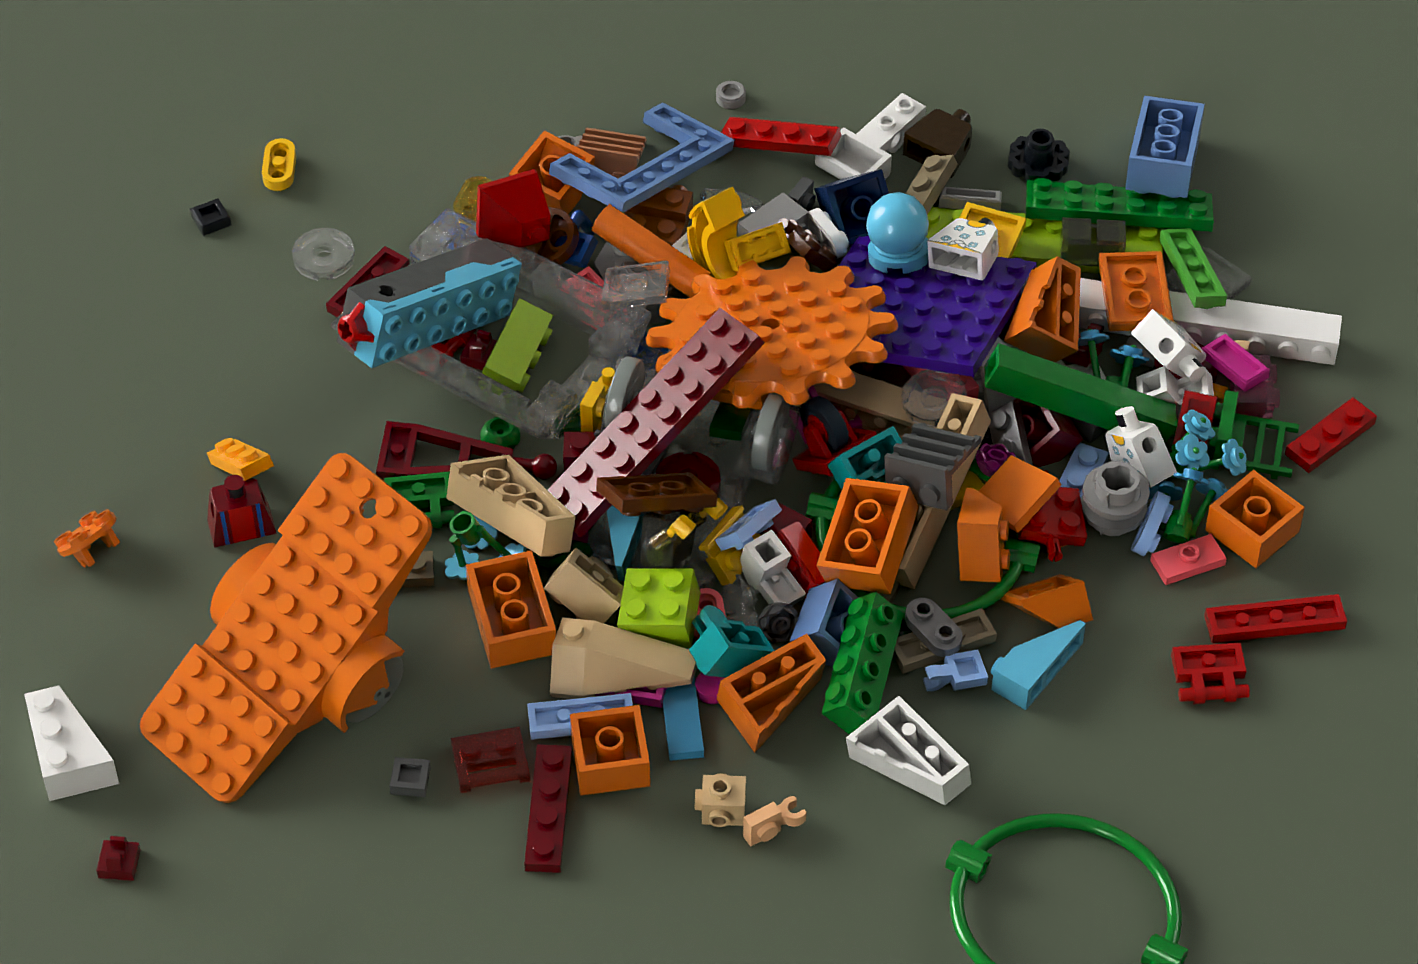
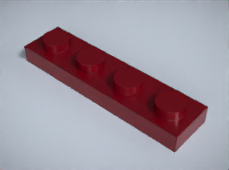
(548, 808)

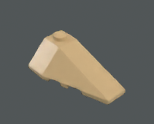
(605, 659)

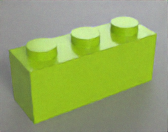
(518, 346)

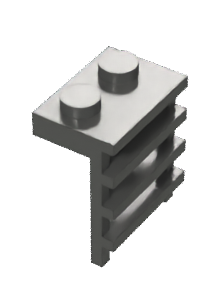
(927, 463)

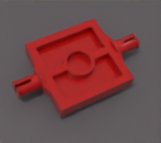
(1057, 523)

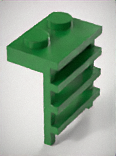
(1233, 427)

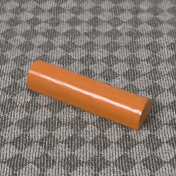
(646, 247)

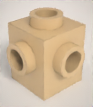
(721, 800)

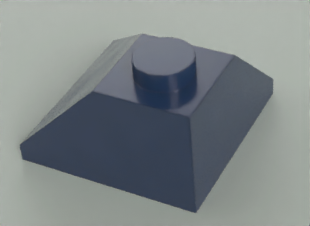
(850, 201)

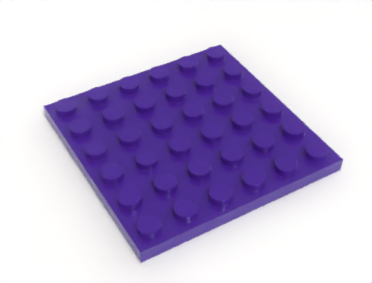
(941, 316)

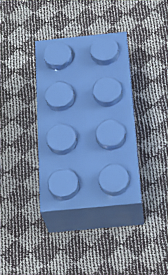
(1165, 147)

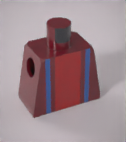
(238, 512)

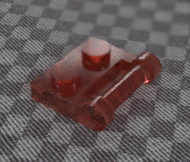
(490, 751)

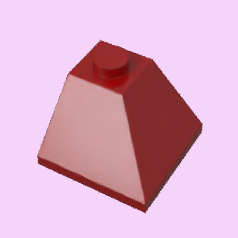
(513, 210)

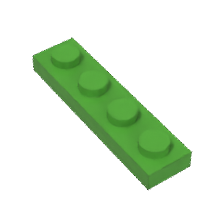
(1193, 268)

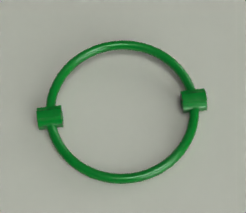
(1022, 552)
(973, 861)

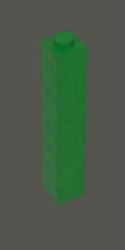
(1072, 391)

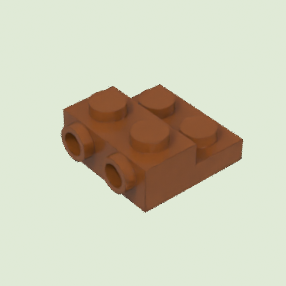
(665, 213)

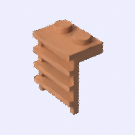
(613, 151)

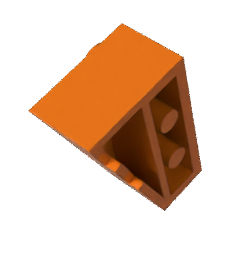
(770, 689)

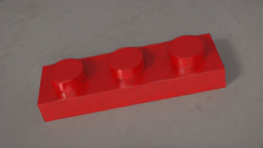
(1330, 435)

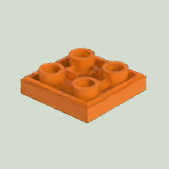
(1020, 491)

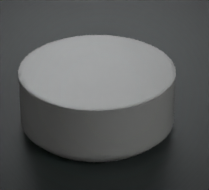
(730, 94)

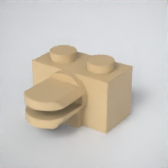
(585, 587)

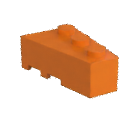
(1048, 312)

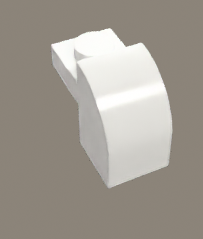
(1165, 386)
(765, 568)

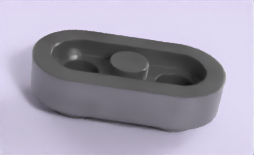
(931, 625)

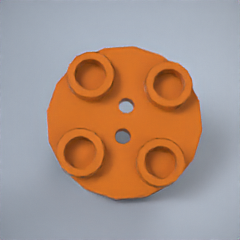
(92, 527)

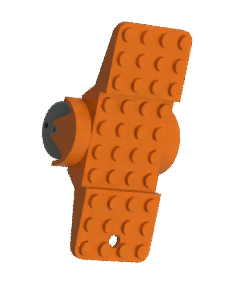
(294, 634)

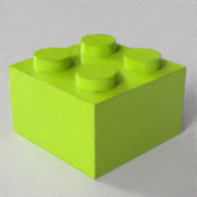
(660, 604)

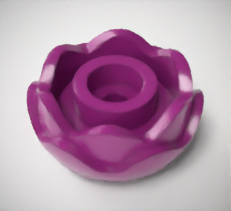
(992, 457)

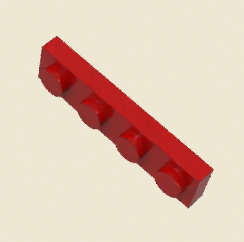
(782, 136)
(1275, 618)

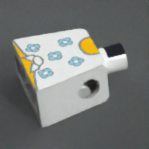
(965, 248)
(1179, 350)
(1141, 446)

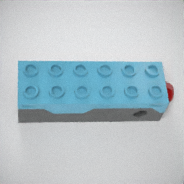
(428, 302)

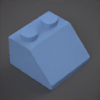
(825, 617)

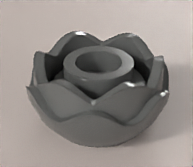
(778, 621)

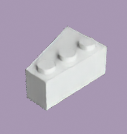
(66, 746)

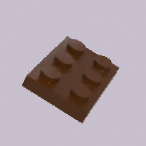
(656, 493)

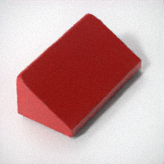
(803, 556)

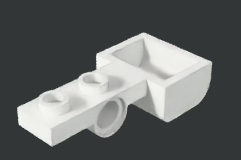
(867, 148)

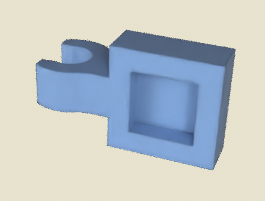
(960, 669)

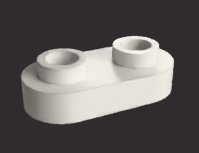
(827, 233)

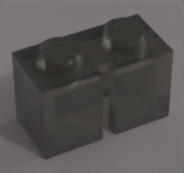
(1084, 241)

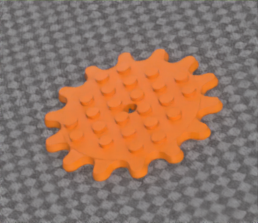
(806, 318)

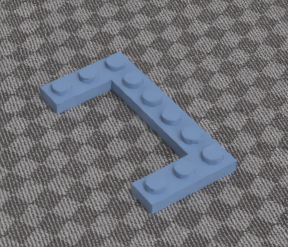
(697, 148)

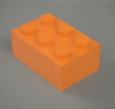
(868, 535)
(511, 609)

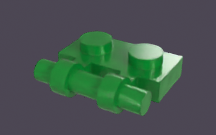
(426, 492)

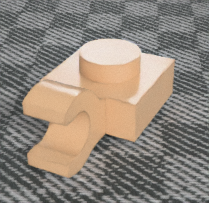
(767, 821)

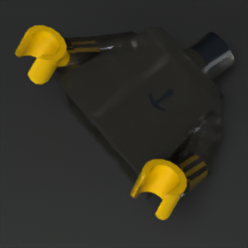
(670, 537)

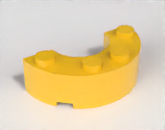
(713, 223)

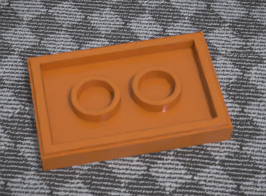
(1133, 287)

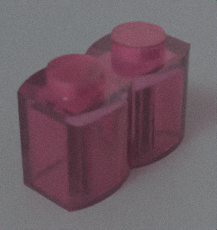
(1261, 398)

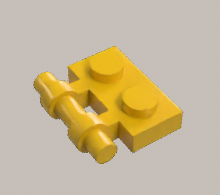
(594, 400)

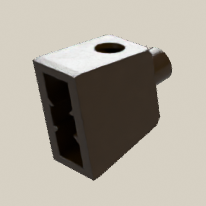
(939, 135)

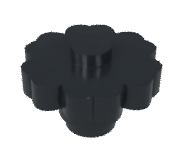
(1038, 156)

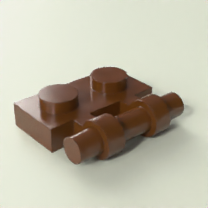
(808, 246)

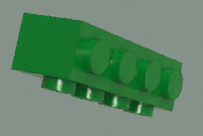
(862, 661)

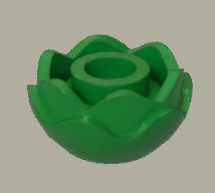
(500, 433)

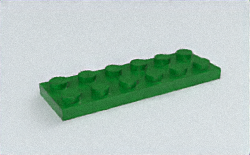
(1108, 202)

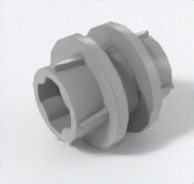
(1115, 498)

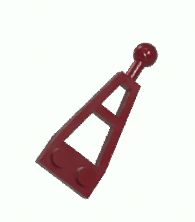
(400, 445)

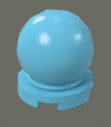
(897, 233)

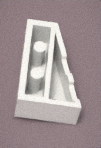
(909, 752)

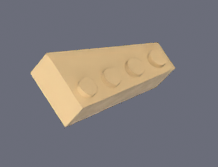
(512, 503)

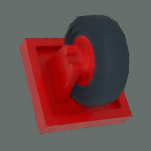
(826, 435)

